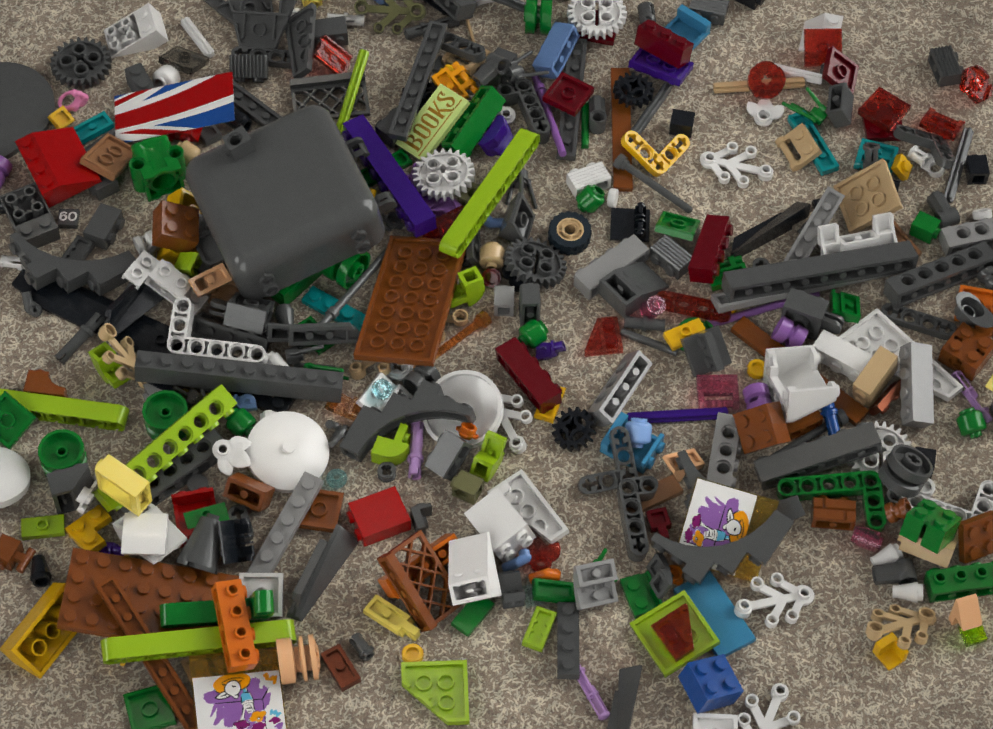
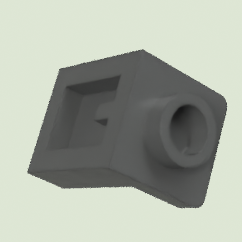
(418, 516)

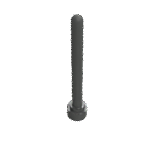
(623, 163)
(842, 420)

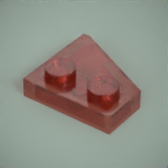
(604, 338)

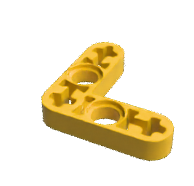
(659, 159)

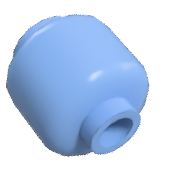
(639, 432)

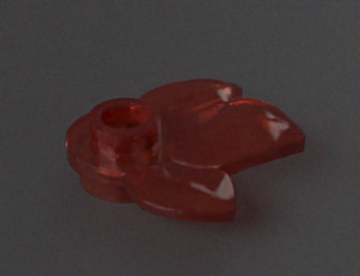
(543, 553)

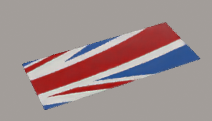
(174, 108)

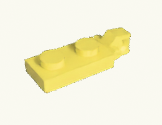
(391, 618)

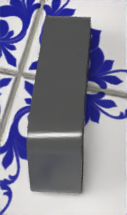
(524, 94)
(635, 519)

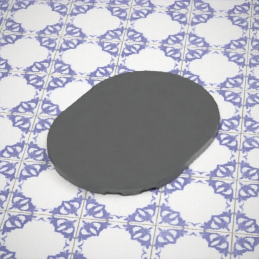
(24, 105)

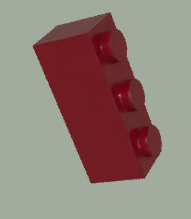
(663, 43)

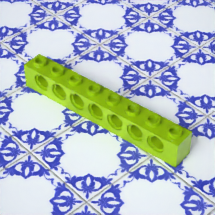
(217, 397)

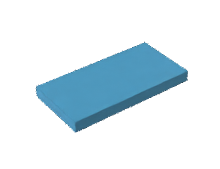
(719, 614)

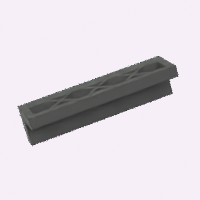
(211, 327)

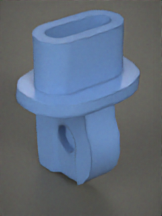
(245, 401)

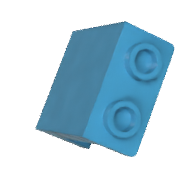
(690, 25)
(643, 456)

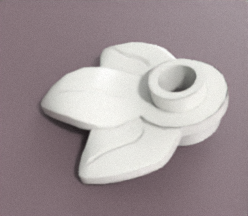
(765, 110)
(234, 456)

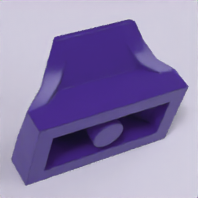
(496, 137)

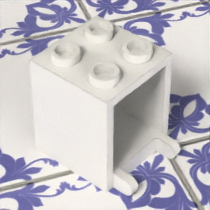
(502, 521)

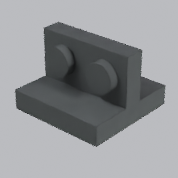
(706, 351)

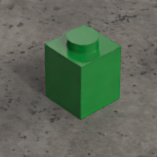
(925, 227)

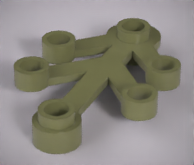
(393, 11)

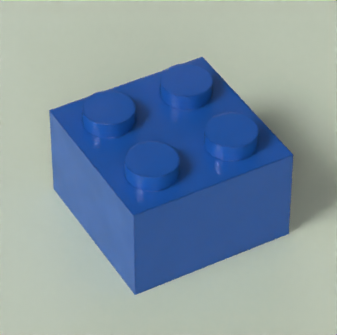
(710, 683)

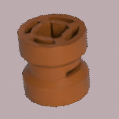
(897, 510)

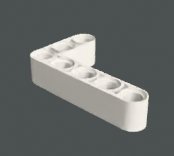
(208, 345)
(982, 501)

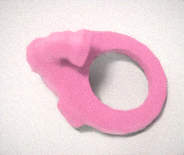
(79, 101)

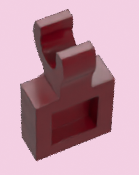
(659, 521)

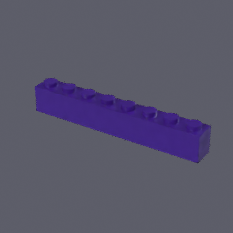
(391, 177)

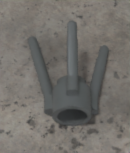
(517, 72)
(520, 182)
(296, 354)

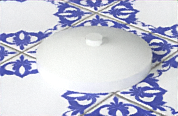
(479, 393)
(286, 447)
(13, 477)

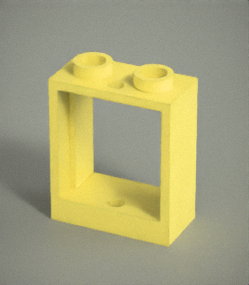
(123, 484)

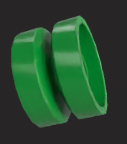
(538, 14)
(348, 270)
(162, 411)
(61, 450)

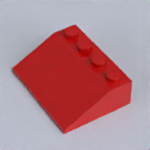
(55, 163)

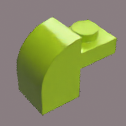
(469, 289)
(106, 371)
(392, 450)
(489, 457)

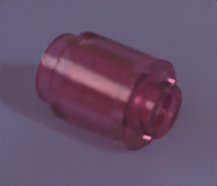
(653, 306)
(867, 538)

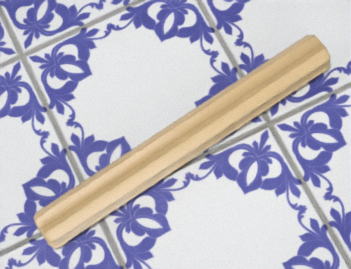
(741, 86)

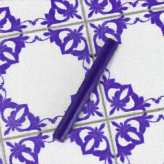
(678, 415)

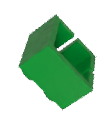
(940, 525)

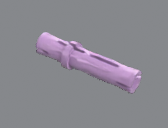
(415, 456)

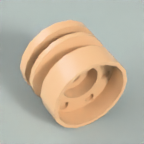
(297, 659)

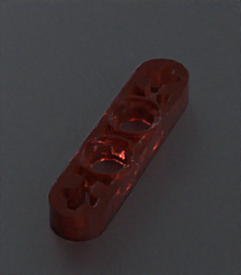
(692, 308)

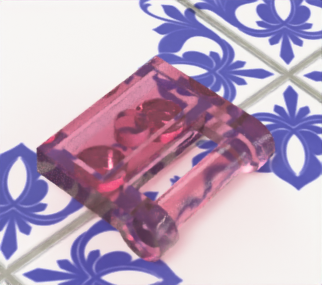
(717, 386)

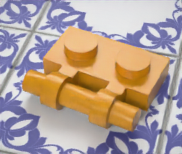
(449, 80)

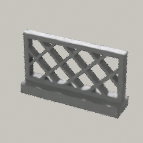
(328, 84)

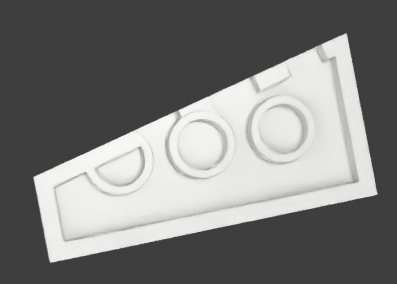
(534, 508)

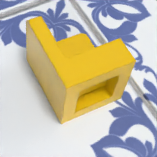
(888, 651)

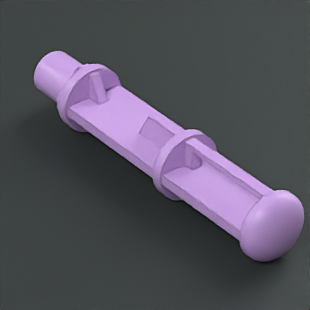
(971, 396)
(593, 696)

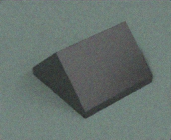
(517, 219)

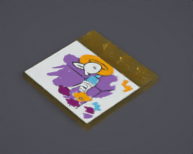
(722, 516)
(238, 698)

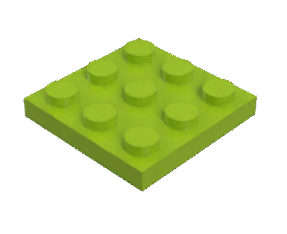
(703, 636)

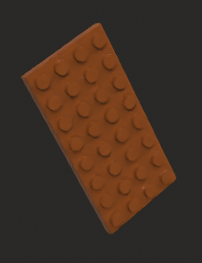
(409, 303)
(144, 584)

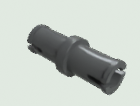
(644, 323)

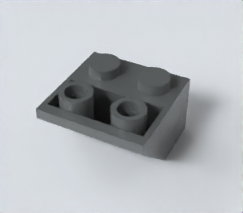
(67, 485)

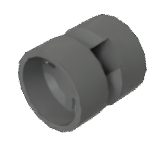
(414, 378)

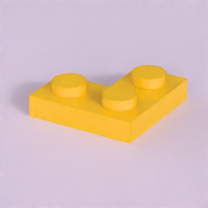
(85, 529)

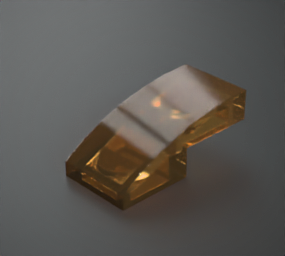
(347, 407)

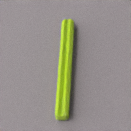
(352, 88)

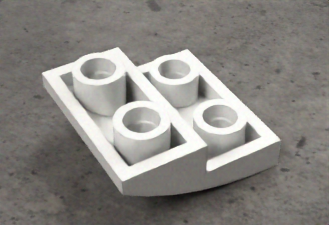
(144, 534)

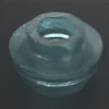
(385, 385)
(336, 483)

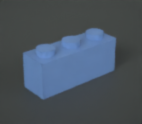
(556, 49)

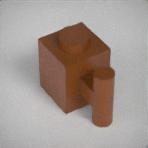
(12, 552)

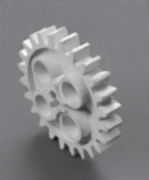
(611, 16)
(443, 174)
(885, 434)

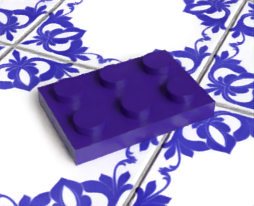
(659, 69)

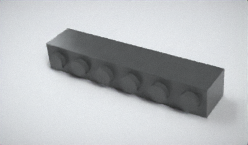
(818, 455)

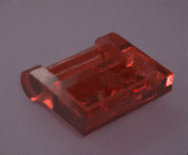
(941, 124)

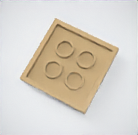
(868, 194)

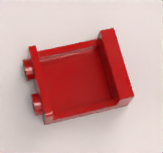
(189, 501)

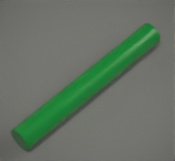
(585, 126)

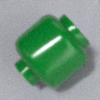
(590, 198)
(533, 333)
(240, 422)
(971, 423)

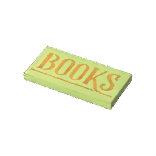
(434, 122)

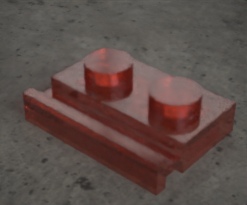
(332, 55)

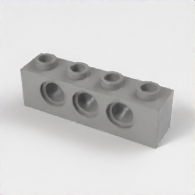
(965, 235)
(619, 388)
(721, 445)

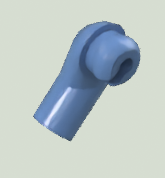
(493, 222)
(523, 558)

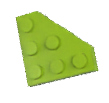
(440, 688)

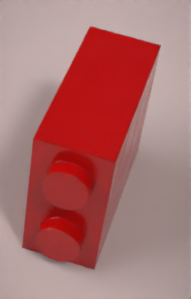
(378, 516)

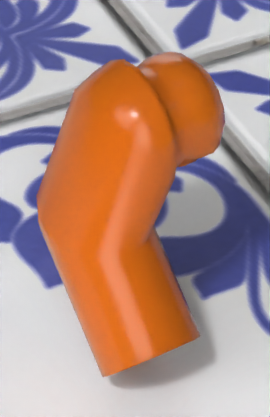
(547, 573)

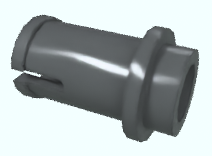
(365, 651)

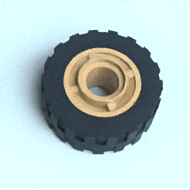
(569, 223)

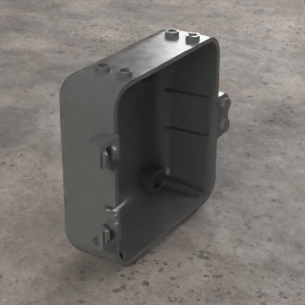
(286, 204)

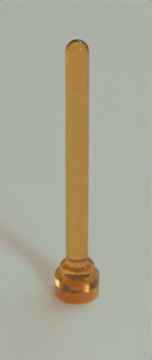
(482, 320)

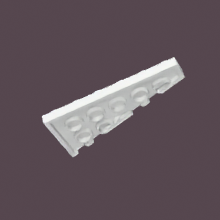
(879, 330)

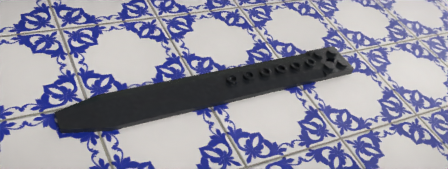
(146, 332)

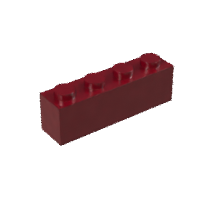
(710, 249)
(529, 375)

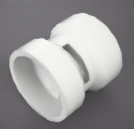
(143, 242)

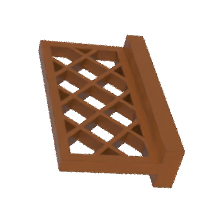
(405, 587)

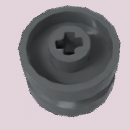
(905, 471)

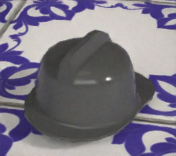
(972, 311)

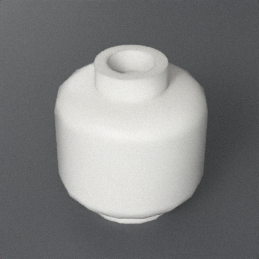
(165, 76)

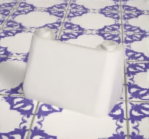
(796, 381)

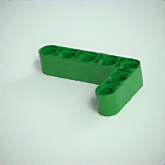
(840, 490)
(204, 614)

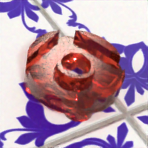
(772, 71)
(976, 84)

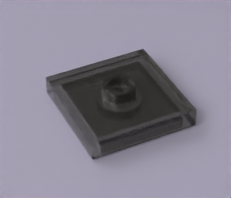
(184, 60)

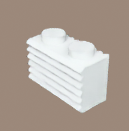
(592, 174)

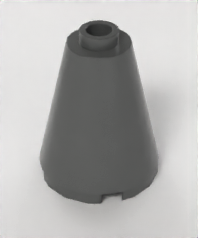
(203, 546)

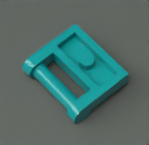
(886, 152)

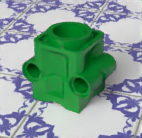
(157, 167)

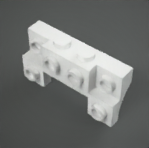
(881, 233)
(163, 279)

